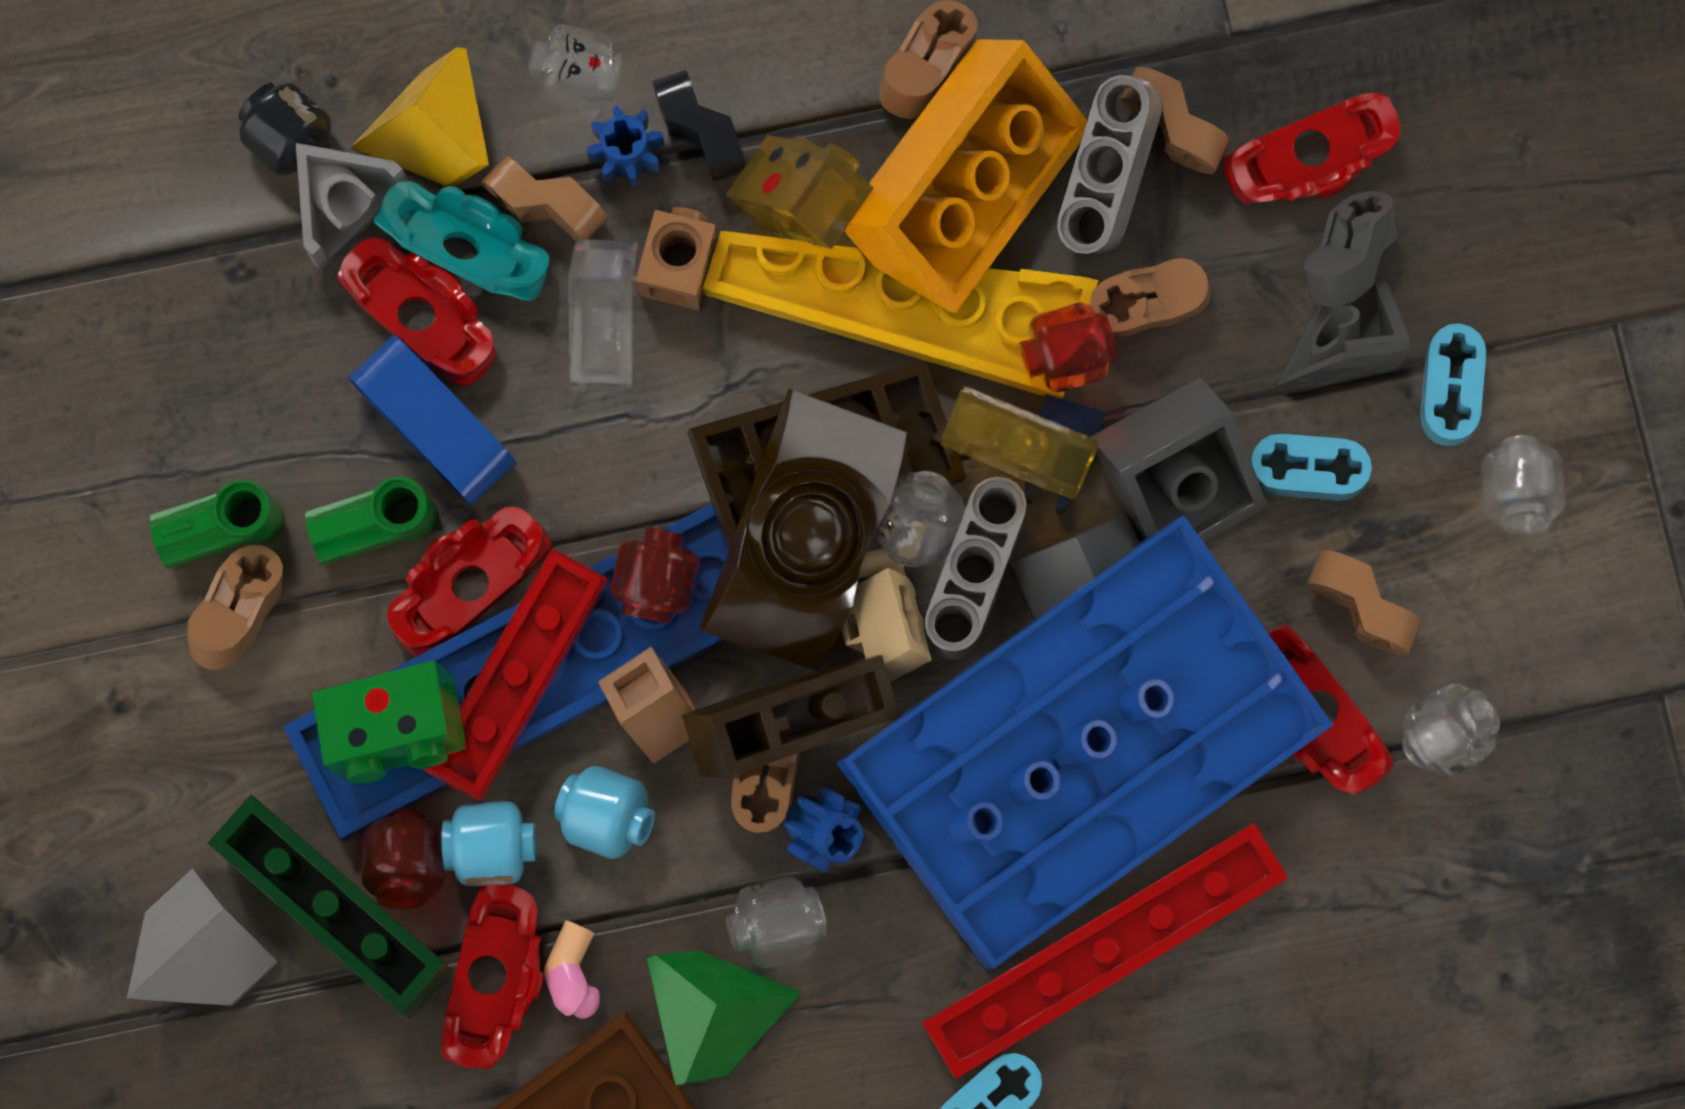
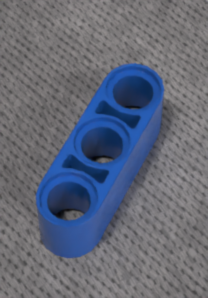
(432, 420)

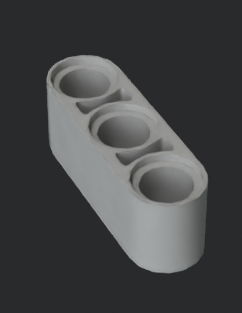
(1086, 187)
(981, 539)

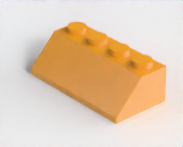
(968, 172)

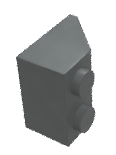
(1181, 461)

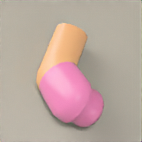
(564, 974)

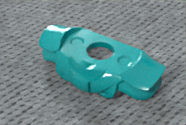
(426, 220)

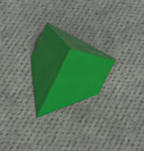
(712, 1012)

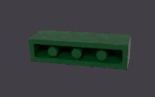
(330, 907)

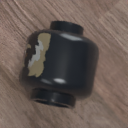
(277, 120)

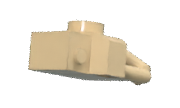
(887, 617)

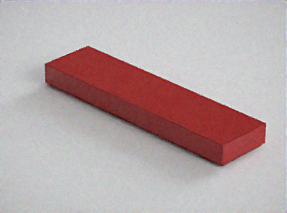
(520, 671)

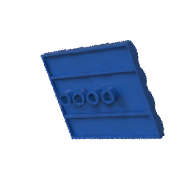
(1129, 710)

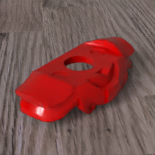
(1355, 135)
(385, 279)
(502, 547)
(1350, 750)
(481, 1024)

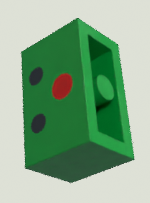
(389, 722)

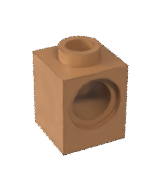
(671, 283)
(649, 703)

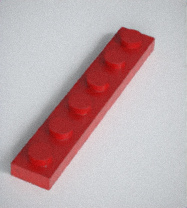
(1104, 951)

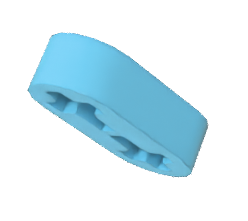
(1468, 384)
(1312, 452)
(988, 1081)

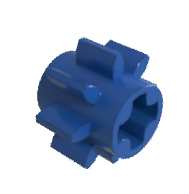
(622, 127)
(824, 829)

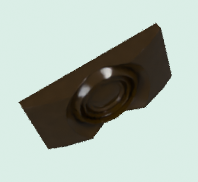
(903, 398)
(805, 531)

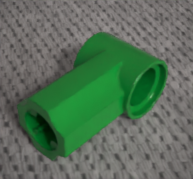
(365, 521)
(211, 525)

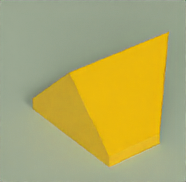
(432, 125)

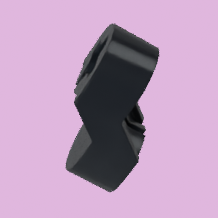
(699, 125)

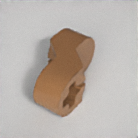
(943, 35)
(1186, 137)
(544, 199)
(1179, 289)
(1373, 618)
(215, 630)
(764, 802)

